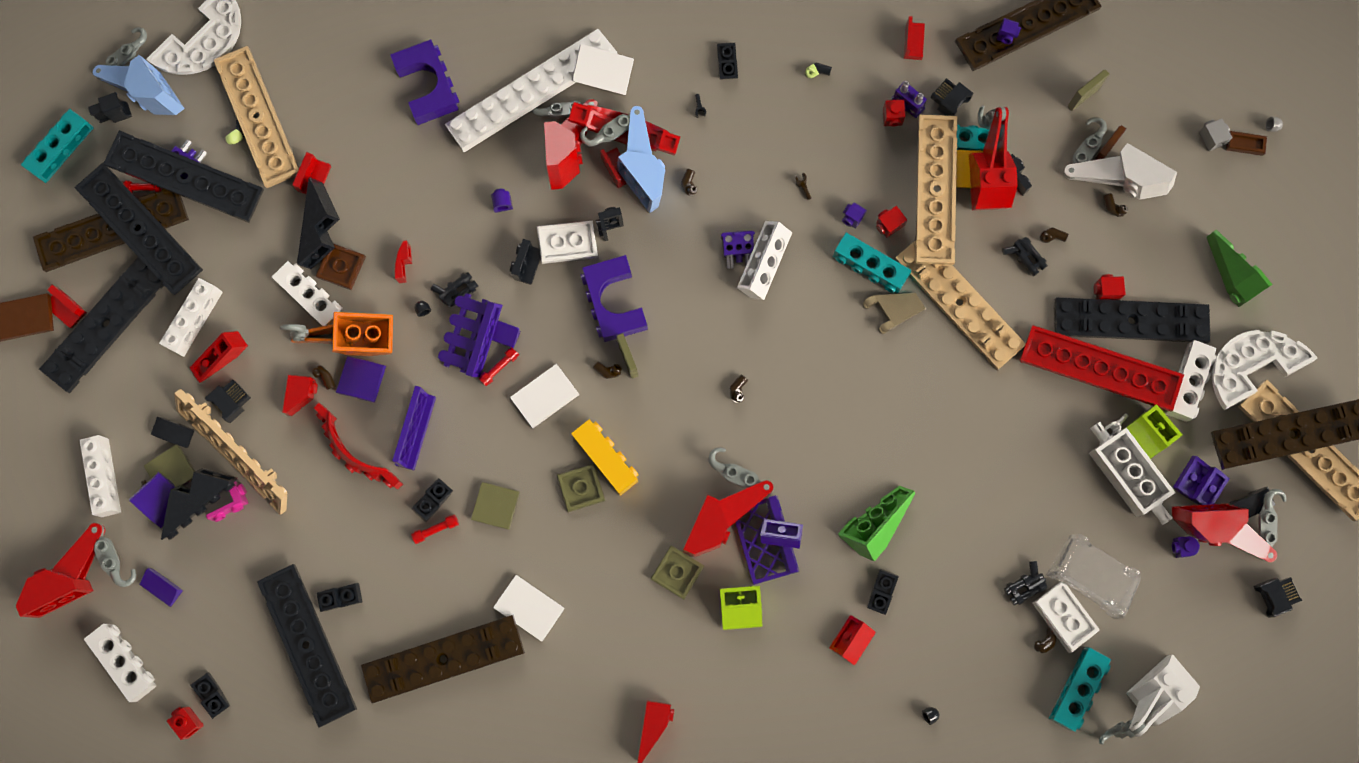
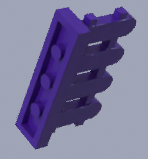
(481, 337)

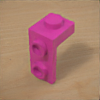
(239, 500)

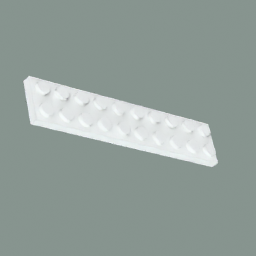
(521, 95)

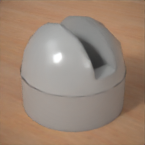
(1274, 124)

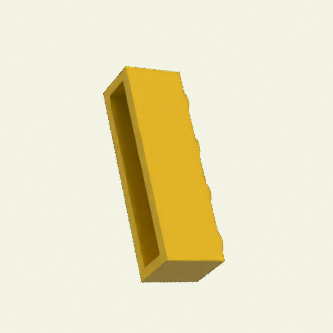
(605, 457)

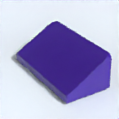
(506, 334)
(781, 533)
(160, 586)

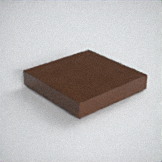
(341, 267)

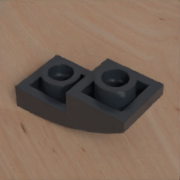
(727, 61)
(1022, 181)
(172, 432)
(432, 500)
(1253, 502)
(882, 591)
(339, 597)
(211, 695)

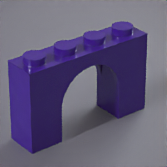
(441, 99)
(598, 278)

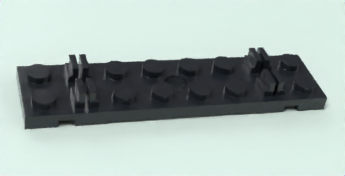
(165, 169)
(152, 242)
(1152, 320)
(90, 337)
(316, 665)

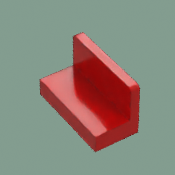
(914, 40)
(610, 161)
(310, 168)
(65, 308)
(852, 639)

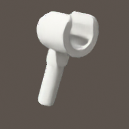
(1116, 425)

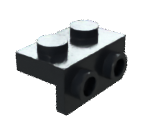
(608, 220)
(526, 262)

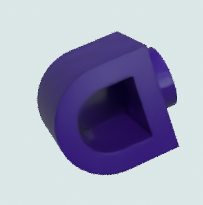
(1008, 30)
(501, 200)
(853, 215)
(1185, 546)

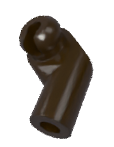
(687, 183)
(1113, 208)
(1053, 233)
(608, 372)
(325, 375)
(736, 389)
(1047, 644)

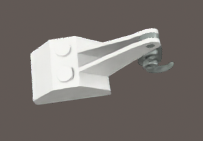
(1133, 169)
(1157, 697)

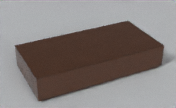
(1111, 142)
(1247, 143)

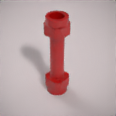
(141, 186)
(510, 355)
(450, 522)

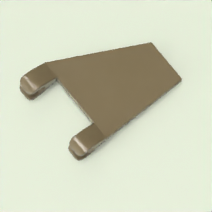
(896, 308)

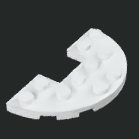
(210, 42)
(1249, 353)

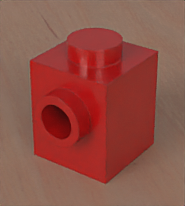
(893, 113)
(890, 221)
(1110, 287)
(184, 722)

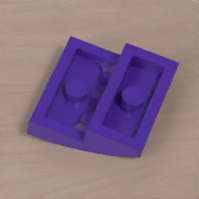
(361, 379)
(1201, 482)
(153, 498)

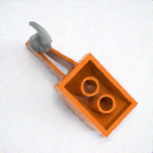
(352, 334)

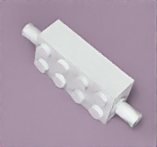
(1131, 473)

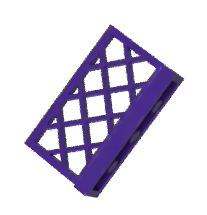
(414, 429)
(787, 553)

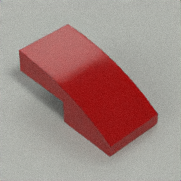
(403, 258)

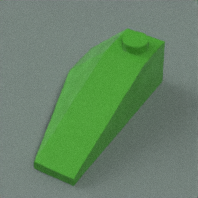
(1238, 276)
(874, 529)

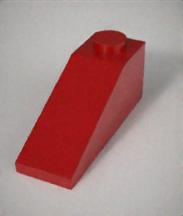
(218, 355)
(655, 722)

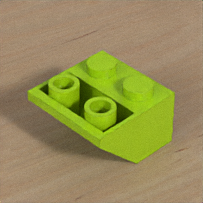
(1153, 431)
(741, 607)

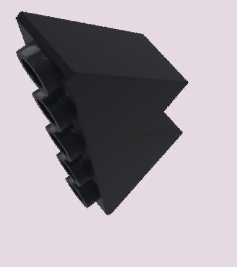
(317, 220)
(188, 502)

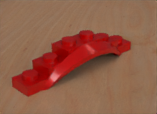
(596, 117)
(352, 463)

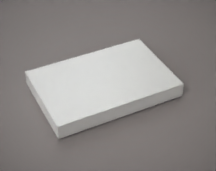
(602, 69)
(567, 242)
(544, 396)
(530, 608)
(1066, 616)

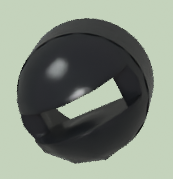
(422, 308)
(930, 715)

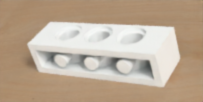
(764, 260)
(288, 275)
(191, 317)
(1206, 356)
(100, 476)
(121, 675)

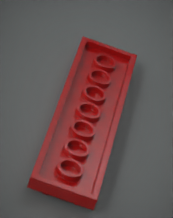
(1102, 368)

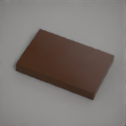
(26, 317)

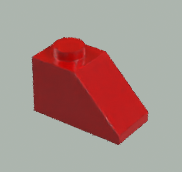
(298, 393)

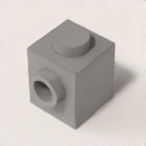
(1215, 134)

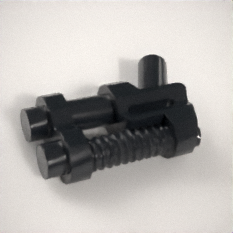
(1023, 249)
(450, 293)
(1034, 584)

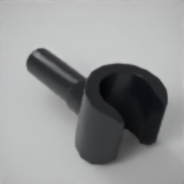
(699, 106)

